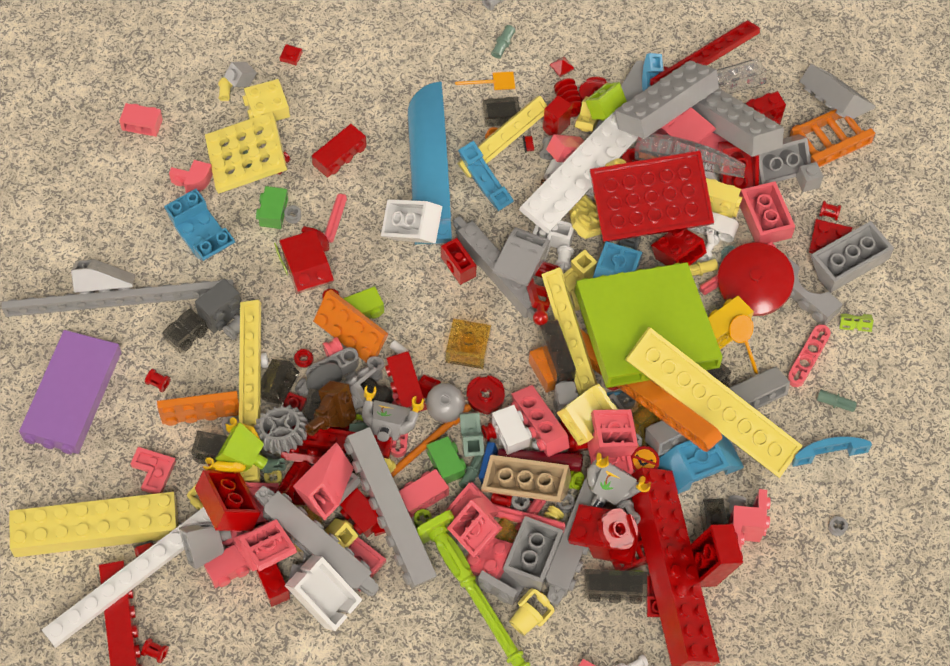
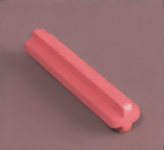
(335, 217)

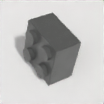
(219, 305)

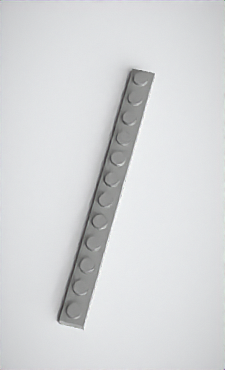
(107, 299)

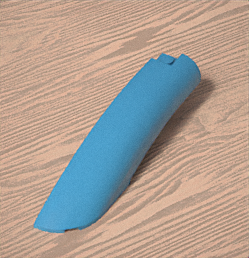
(429, 154)

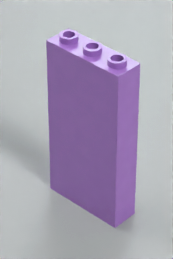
(70, 392)

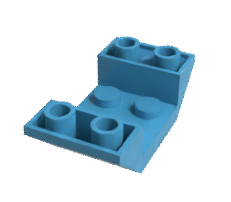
(197, 225)
(617, 259)
(693, 464)

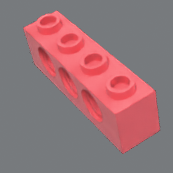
(540, 421)

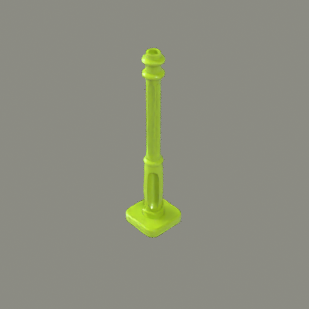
(437, 532)

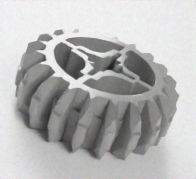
(280, 424)

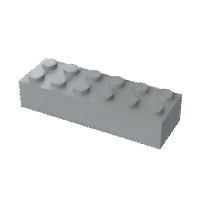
(666, 99)
(740, 123)

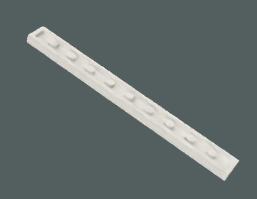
(120, 583)

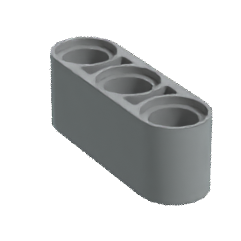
(340, 359)

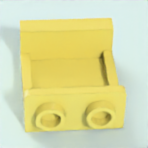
(578, 412)

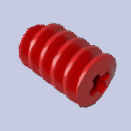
(568, 90)

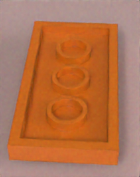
(350, 326)
(198, 408)

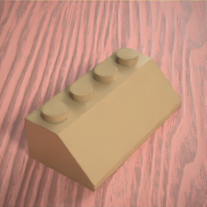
(527, 478)

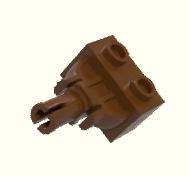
(335, 408)

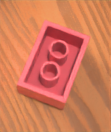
(766, 213)

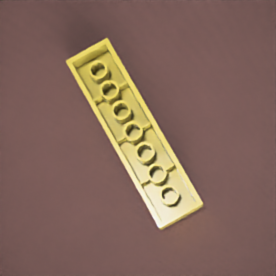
(92, 524)

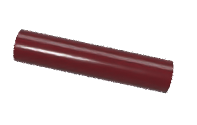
(574, 460)

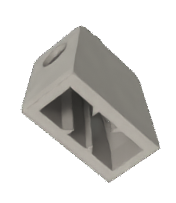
(202, 543)

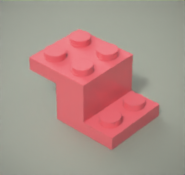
(613, 437)
(473, 519)
(751, 522)
(264, 545)

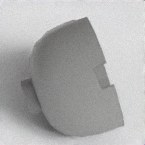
(445, 402)

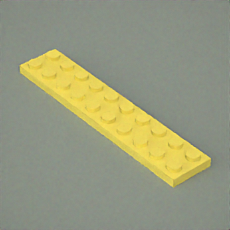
(713, 402)

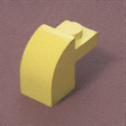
(585, 121)
(581, 267)

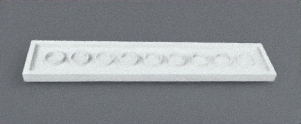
(573, 178)

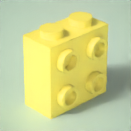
(266, 98)
(724, 198)

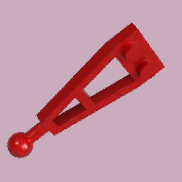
(540, 316)

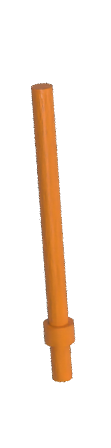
(422, 446)

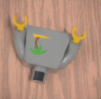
(389, 419)
(612, 483)

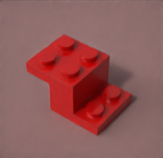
(586, 534)

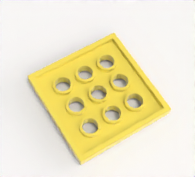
(255, 155)

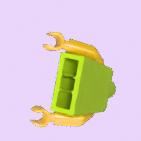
(239, 450)

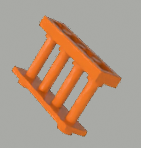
(833, 151)

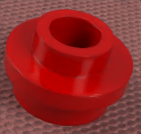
(303, 353)

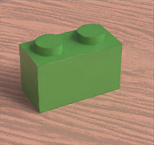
(272, 208)
(445, 459)

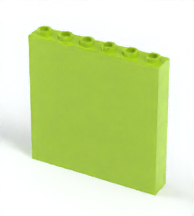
(625, 304)

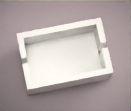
(323, 592)

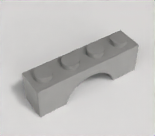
(821, 306)

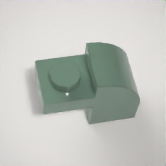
(471, 434)

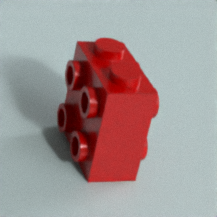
(770, 105)
(679, 247)

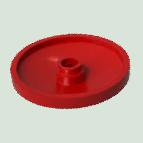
(758, 276)

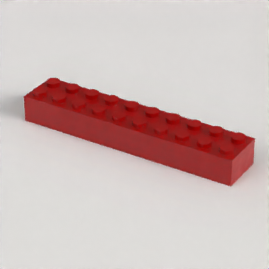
(674, 571)

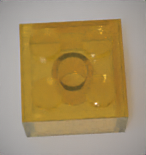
(468, 343)

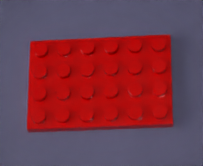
(651, 196)

